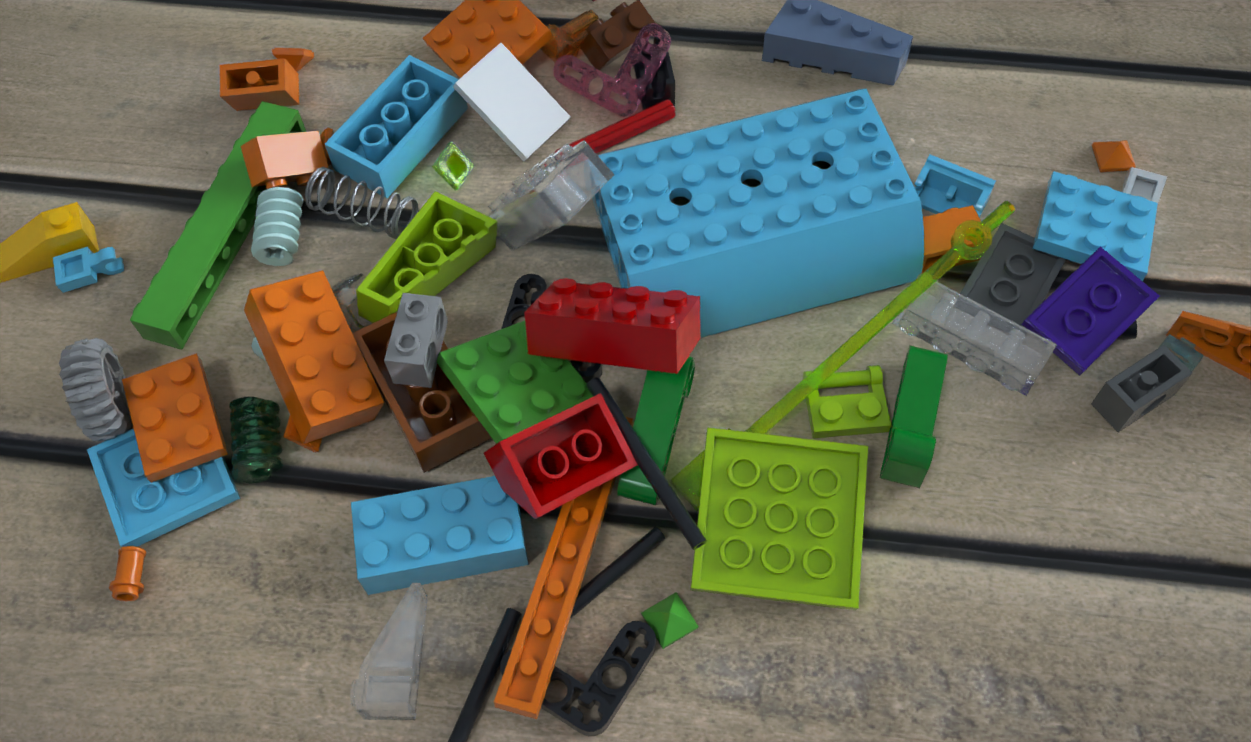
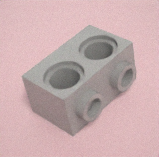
(416, 340)

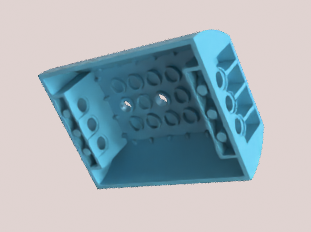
(773, 246)

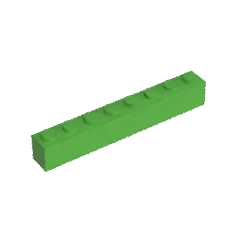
(209, 240)

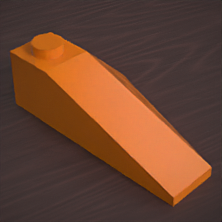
(1217, 339)

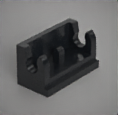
(663, 83)

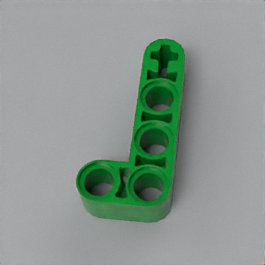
(913, 421)
(657, 426)

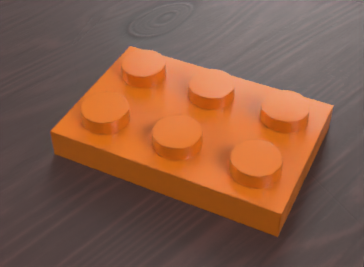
(174, 417)

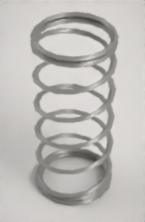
(331, 181)

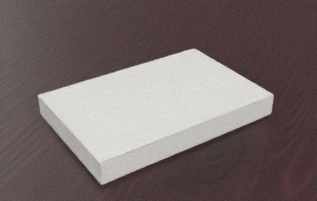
(511, 101)

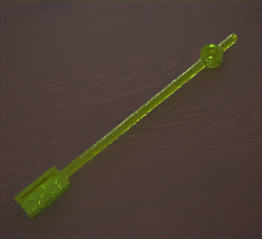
(689, 478)

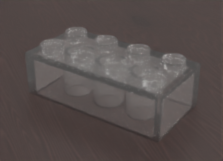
(548, 194)

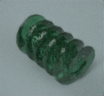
(255, 439)

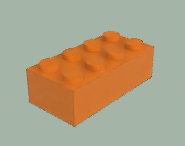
(313, 356)

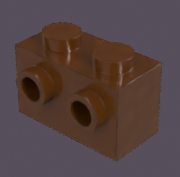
(614, 37)

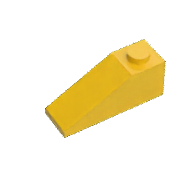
(45, 237)

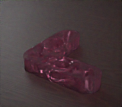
(623, 83)

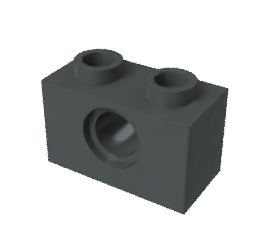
(1141, 388)

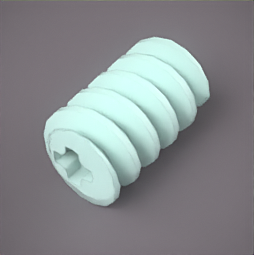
(277, 226)

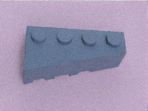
(836, 41)

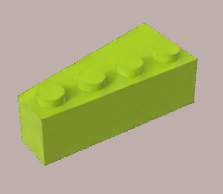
(427, 255)

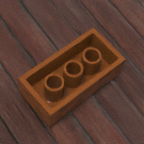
(431, 419)

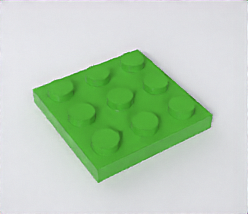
(508, 385)

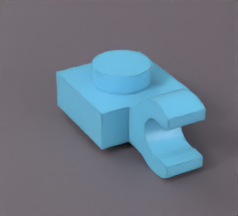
(82, 266)

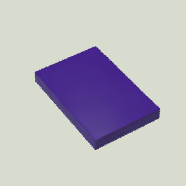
(1091, 310)

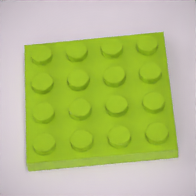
(781, 519)

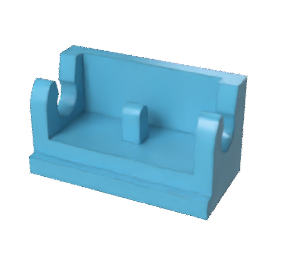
(948, 186)

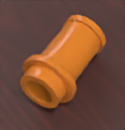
(128, 574)

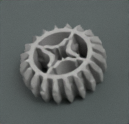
(95, 389)

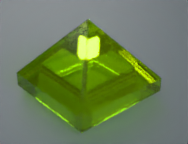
(453, 165)

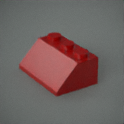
(561, 457)

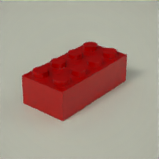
(614, 325)

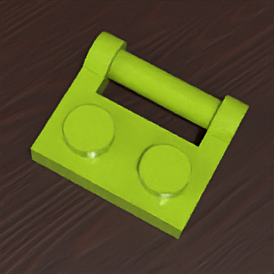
(850, 412)

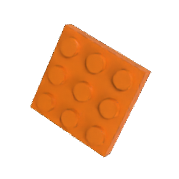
(480, 26)

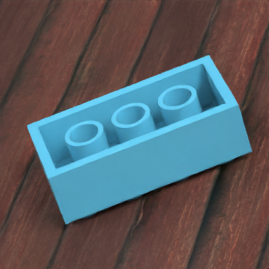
(396, 126)
(436, 535)

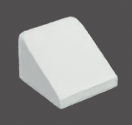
(1144, 184)

